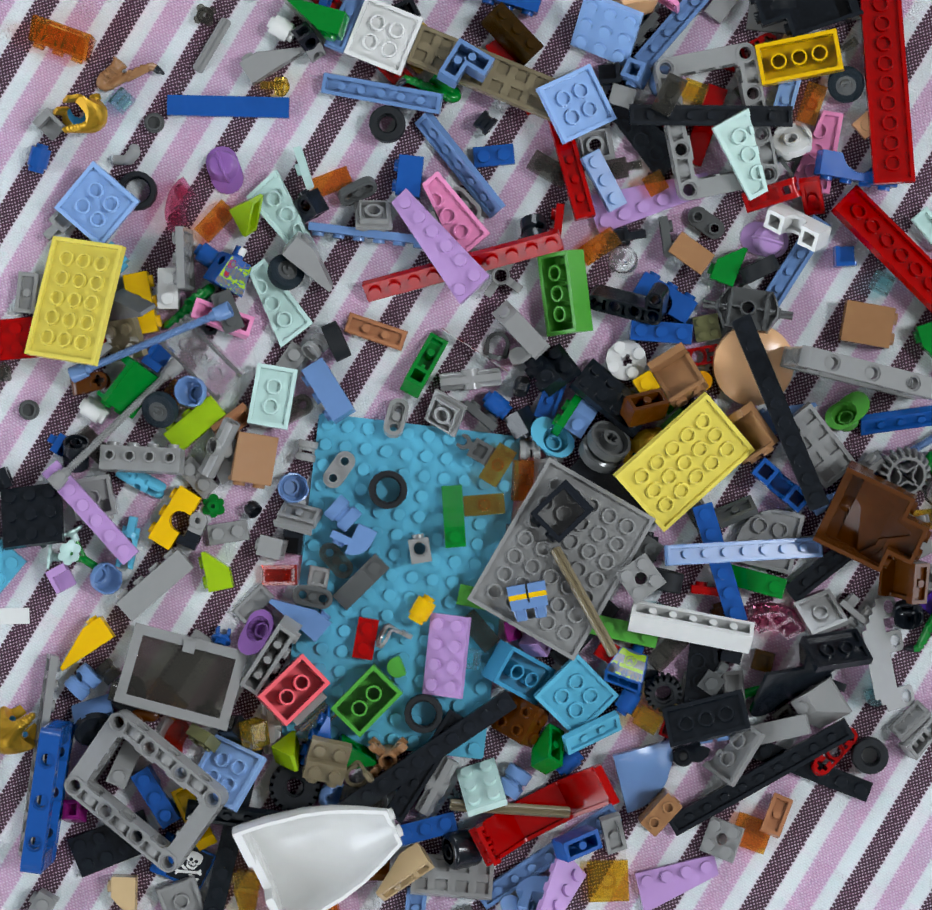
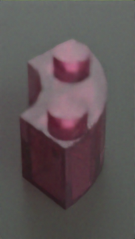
(177, 204)
(775, 618)

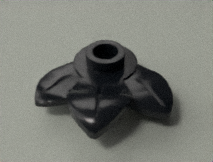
(694, 753)

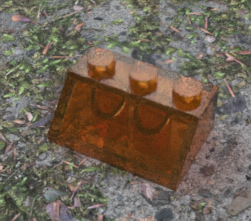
(61, 39)

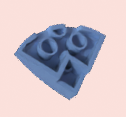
(643, 772)

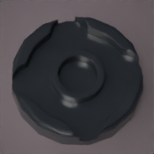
(87, 728)

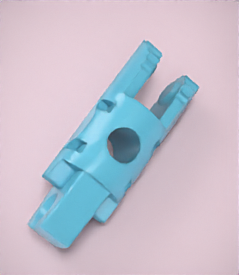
(144, 483)
(130, 531)

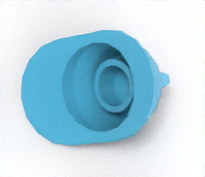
(549, 443)

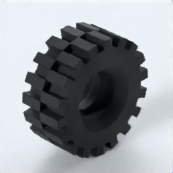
(283, 797)

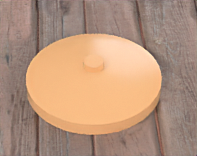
(734, 374)

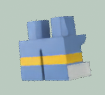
(519, 602)

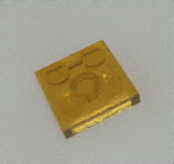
(607, 880)

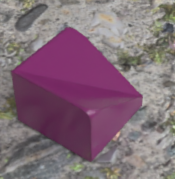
(512, 632)
(73, 811)

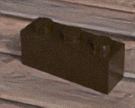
(511, 34)

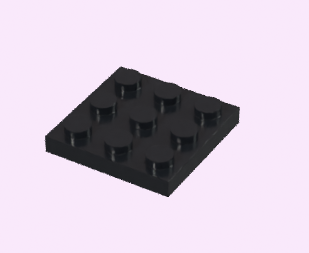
(31, 516)

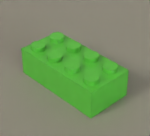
(565, 292)

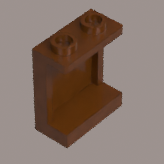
(905, 581)

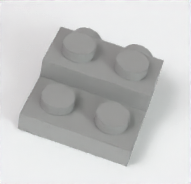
(101, 492)

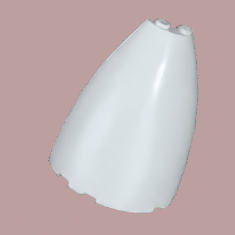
(317, 852)

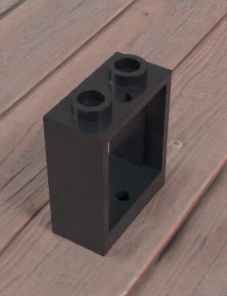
(551, 534)

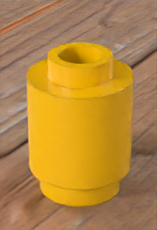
(422, 609)

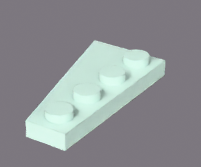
(742, 152)
(279, 208)
(282, 309)

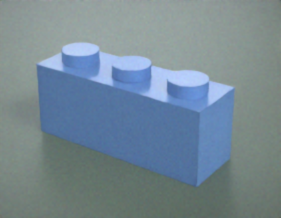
(327, 391)

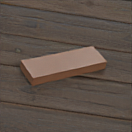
(375, 331)

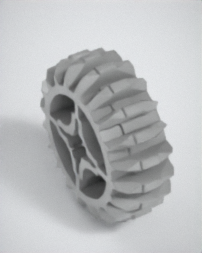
(913, 460)

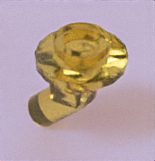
(280, 86)

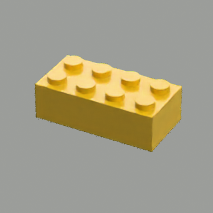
(799, 57)

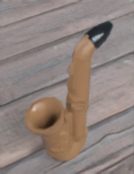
(114, 77)

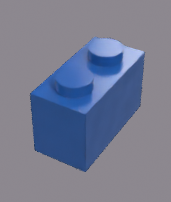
(408, 175)
(577, 843)

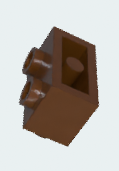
(644, 407)

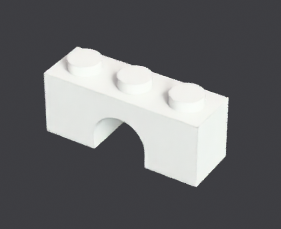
(786, 219)

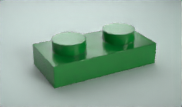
(561, 420)

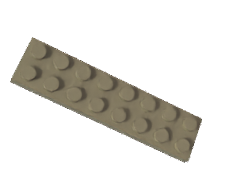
(505, 81)

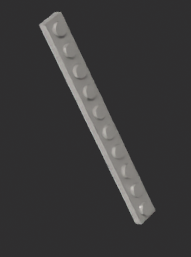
(46, 706)

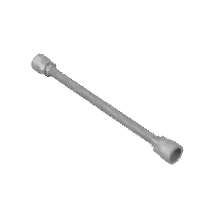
(59, 478)

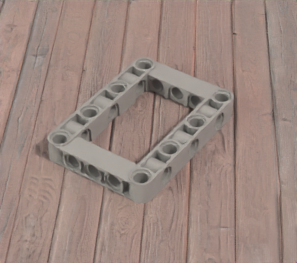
(747, 78)
(857, 372)
(124, 820)

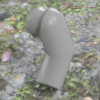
(129, 157)

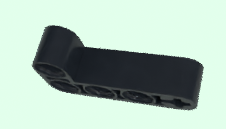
(630, 305)

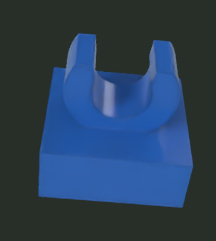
(57, 442)

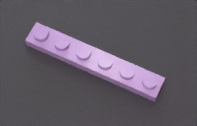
(94, 516)

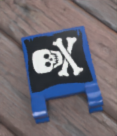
(196, 864)

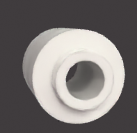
(281, 28)
(94, 410)

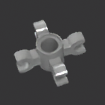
(509, 281)

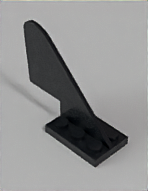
(824, 655)

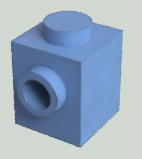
(635, 73)

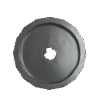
(604, 447)

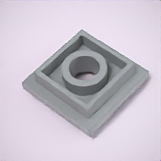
(606, 146)
(379, 221)
(454, 409)
(653, 578)
(711, 844)

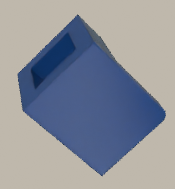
(843, 257)
(156, 358)

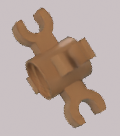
(385, 750)

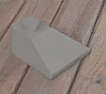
(821, 703)

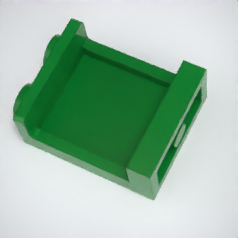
(128, 386)

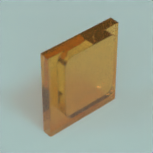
(752, 837)

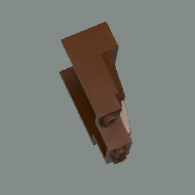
(872, 520)

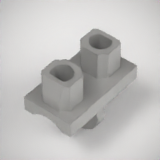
(848, 605)

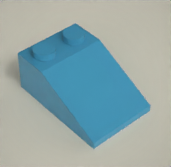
(517, 671)

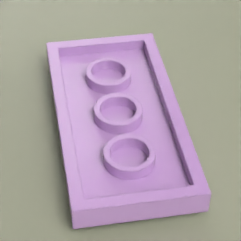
(446, 655)

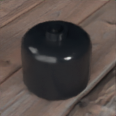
(460, 850)

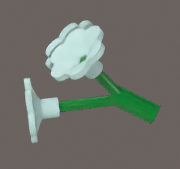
(70, 551)

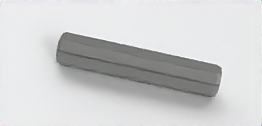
(211, 45)

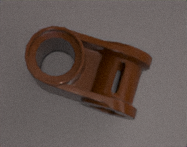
(89, 384)

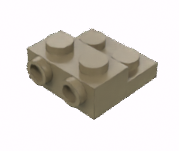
(326, 761)

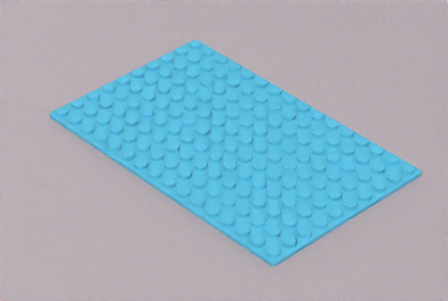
(427, 462)

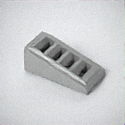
(918, 748)

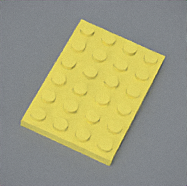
(75, 300)
(684, 461)

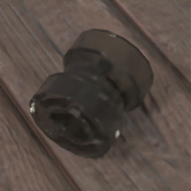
(111, 675)

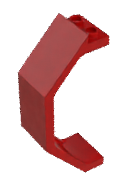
(579, 791)

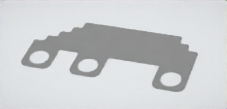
(881, 668)

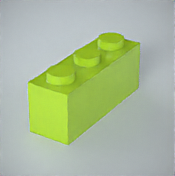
(194, 423)

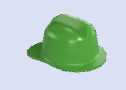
(847, 412)

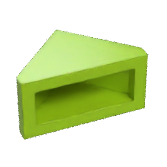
(247, 214)
(287, 751)

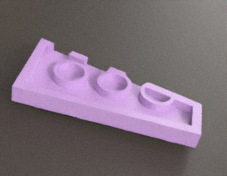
(674, 879)
(561, 885)

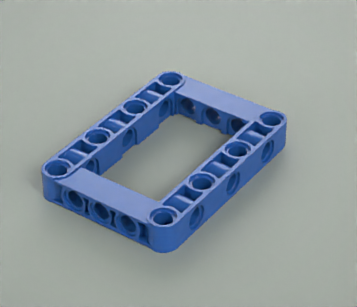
(48, 814)

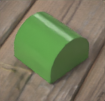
(396, 667)

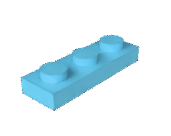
(591, 732)

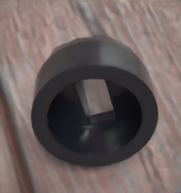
(253, 509)

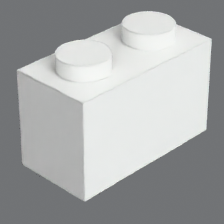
(168, 294)

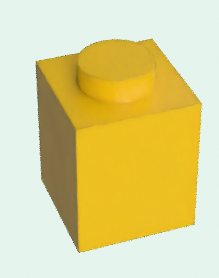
(645, 382)

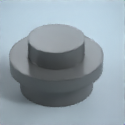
(154, 122)
(29, 409)

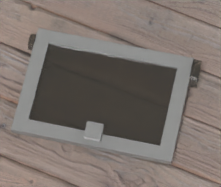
(180, 677)

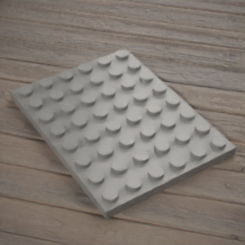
(594, 549)

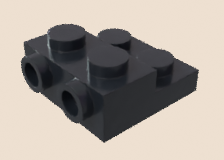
(552, 370)

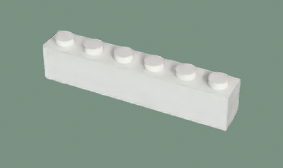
(691, 626)

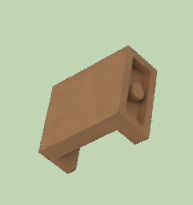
(868, 324)
(678, 375)
(755, 430)
(253, 459)
(659, 812)

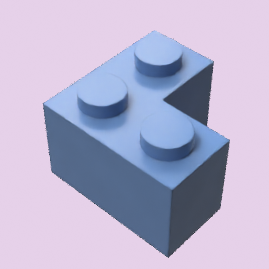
(465, 59)

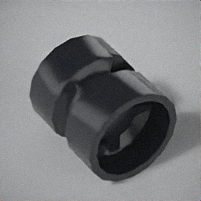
(532, 225)
(72, 447)

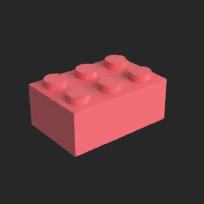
(293, 689)

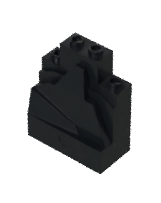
(806, 15)

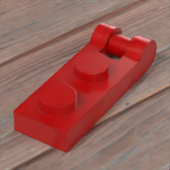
(774, 195)

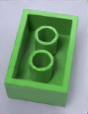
(366, 700)

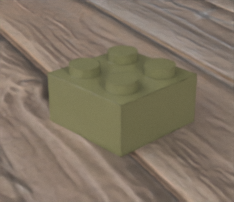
(706, 327)
(203, 738)

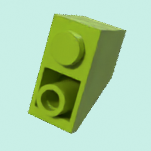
(217, 573)

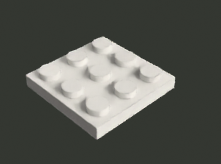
(383, 36)

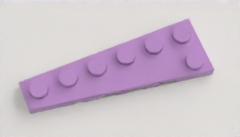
(638, 205)
(449, 258)

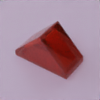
(279, 574)

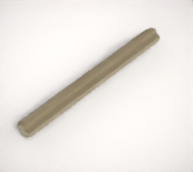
(584, 601)
(519, 809)

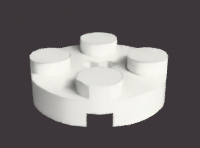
(791, 150)
(636, 354)

